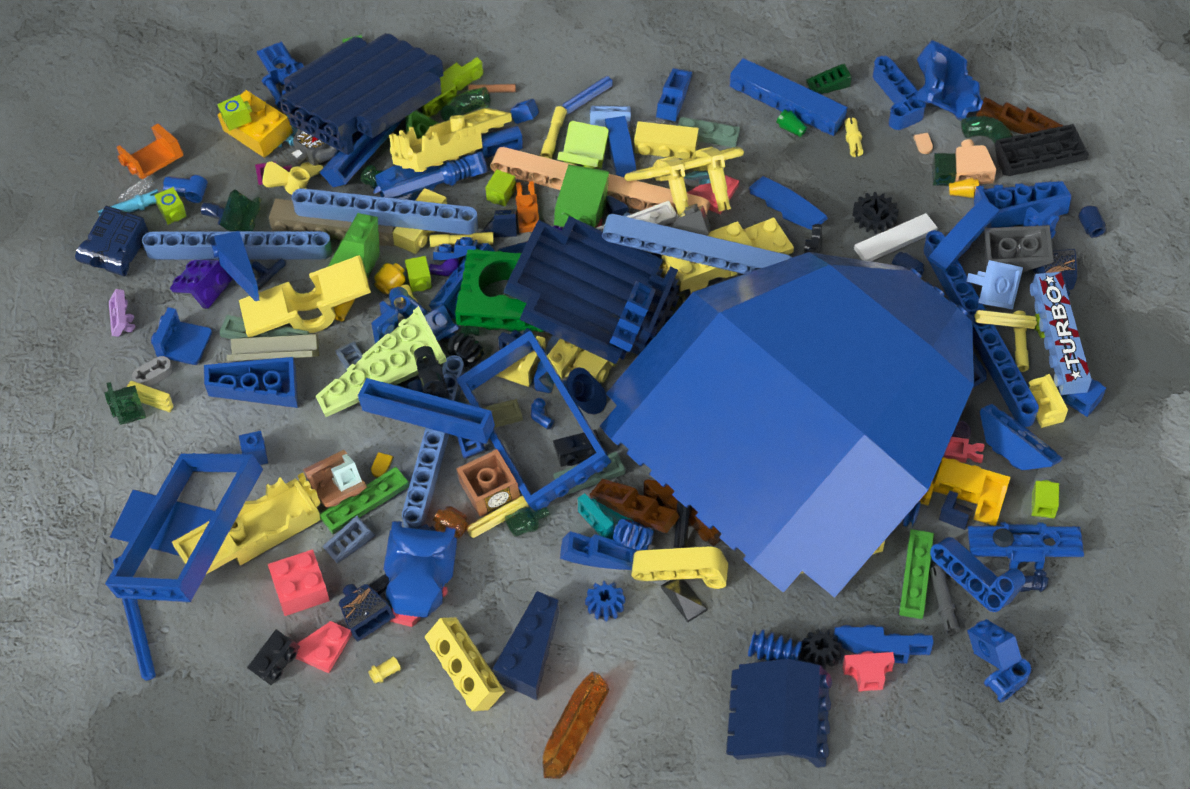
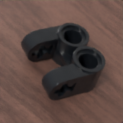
(430, 372)

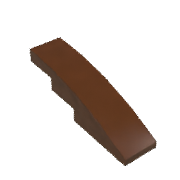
(1015, 118)
(636, 507)

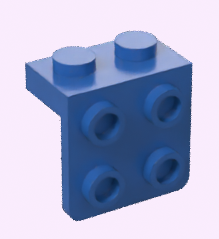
(179, 339)

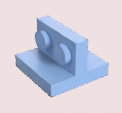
(998, 284)

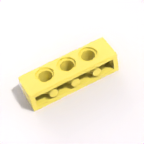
(464, 664)

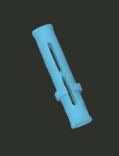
(136, 203)

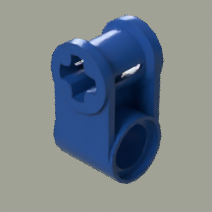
(1006, 682)

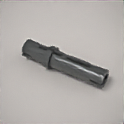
(946, 609)

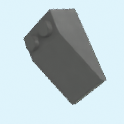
(692, 220)
(1019, 246)

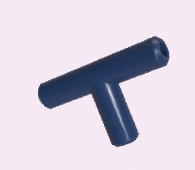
(266, 273)

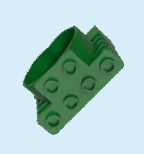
(479, 310)

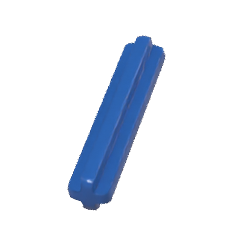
(587, 94)

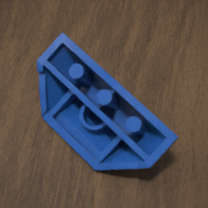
(1015, 441)

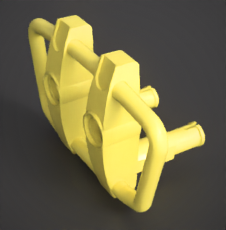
(673, 169)

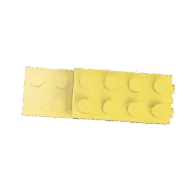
(445, 140)
(696, 276)
(261, 523)

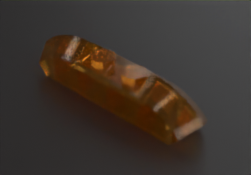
(574, 725)

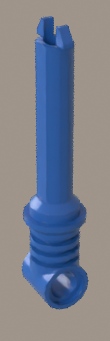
(447, 173)

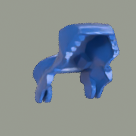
(947, 81)
(418, 568)

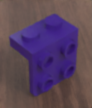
(203, 280)

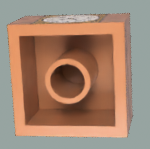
(488, 482)

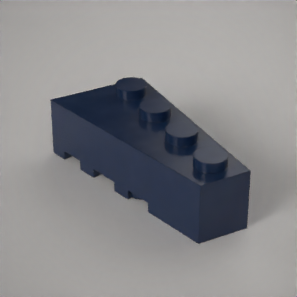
(527, 650)

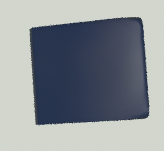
(615, 206)

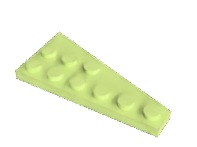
(386, 361)

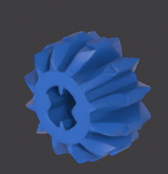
(633, 534)
(597, 597)

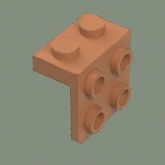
(321, 480)

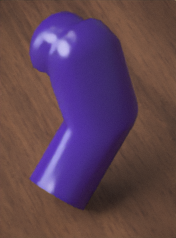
(445, 268)

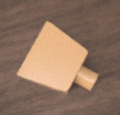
(974, 163)

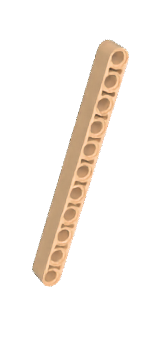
(552, 173)

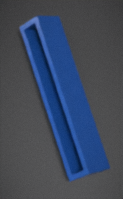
(785, 94)
(343, 166)
(426, 410)

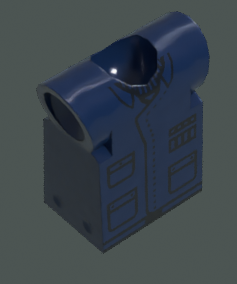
(113, 241)

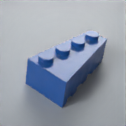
(1016, 200)
(254, 381)

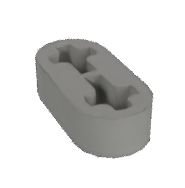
(152, 371)

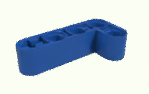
(900, 90)
(953, 557)

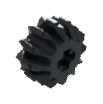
(466, 348)
(828, 644)

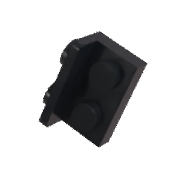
(574, 449)
(274, 657)

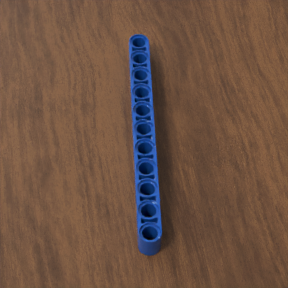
(986, 338)

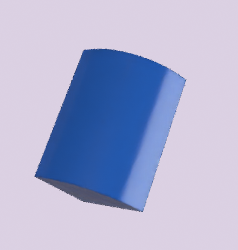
(507, 138)

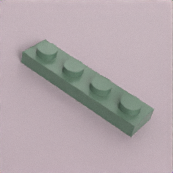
(234, 328)

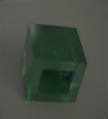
(943, 169)

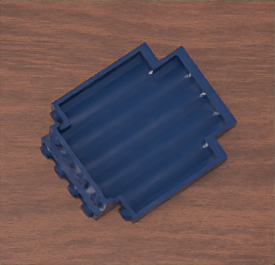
(360, 89)
(581, 285)

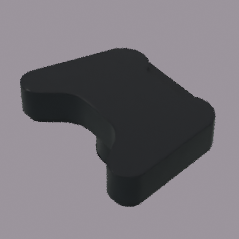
(815, 244)

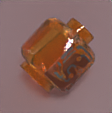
(451, 518)

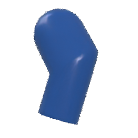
(538, 413)

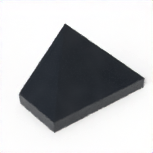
(684, 599)

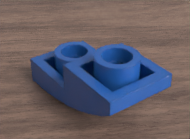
(446, 251)

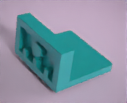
(599, 516)

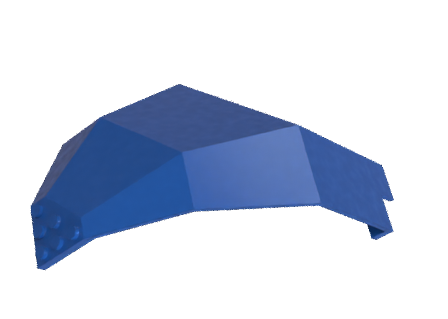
(800, 408)

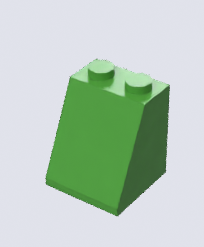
(582, 196)
(361, 240)

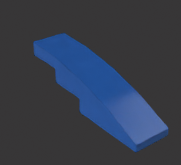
(793, 206)
(963, 234)
(632, 316)

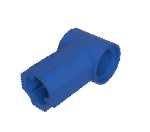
(192, 189)
(408, 305)

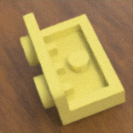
(564, 356)

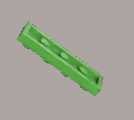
(374, 495)
(916, 574)

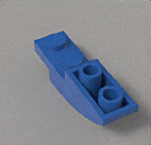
(872, 639)

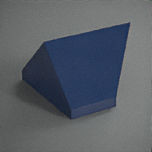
(502, 224)

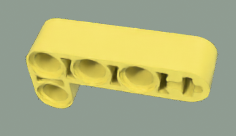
(682, 564)

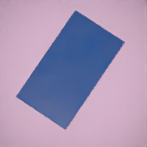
(179, 522)

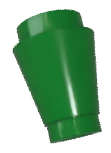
(790, 122)

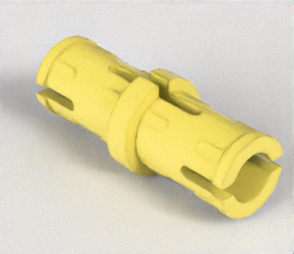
(853, 137)

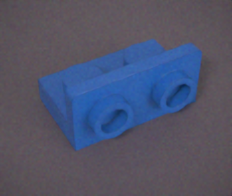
(440, 323)

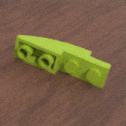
(454, 79)

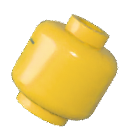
(389, 277)

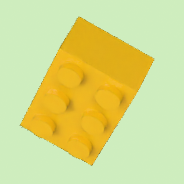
(265, 130)

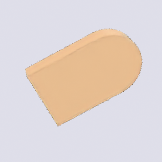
(923, 143)

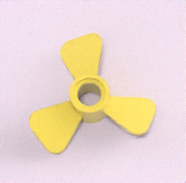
(293, 180)

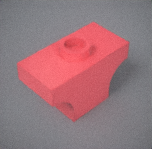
(869, 669)

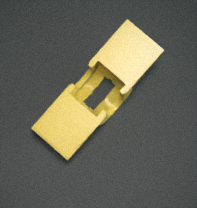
(281, 303)

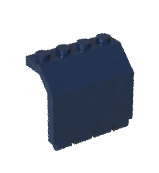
(779, 711)

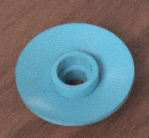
(701, 176)

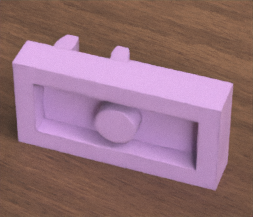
(117, 309)

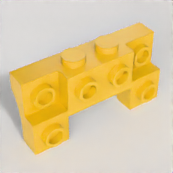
(972, 485)

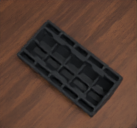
(1040, 150)

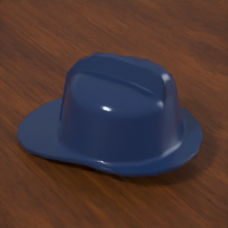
(586, 391)

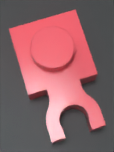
(960, 450)

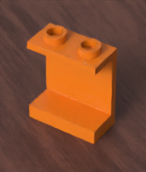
(153, 156)

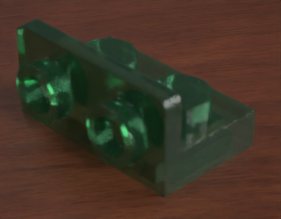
(240, 212)
(125, 404)

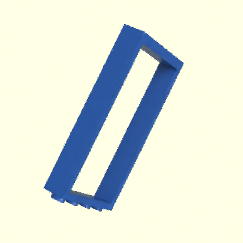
(498, 363)
(184, 588)

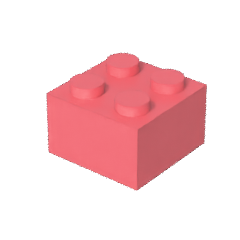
(298, 582)

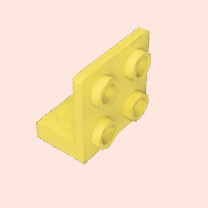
(525, 368)

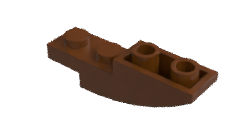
(666, 499)

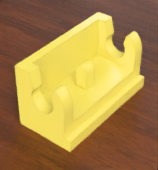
(1051, 405)

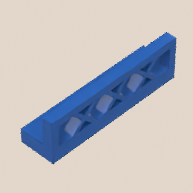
(449, 292)

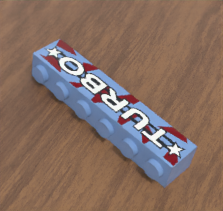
(1060, 333)

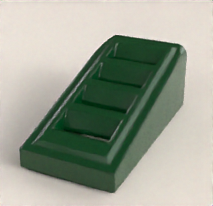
(833, 73)

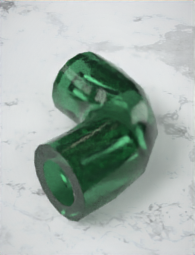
(466, 102)
(986, 127)

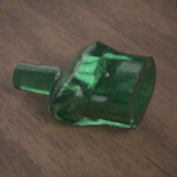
(525, 520)

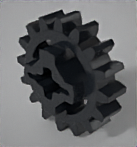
(875, 212)

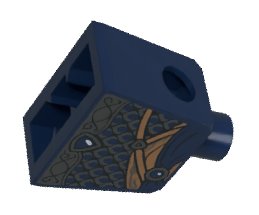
(1063, 262)
(364, 610)

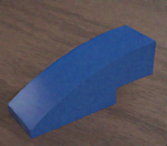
(673, 94)
(620, 146)
(596, 551)

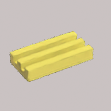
(153, 397)

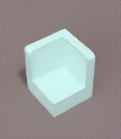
(346, 474)

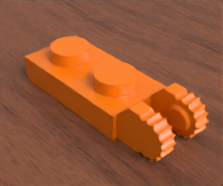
(526, 208)

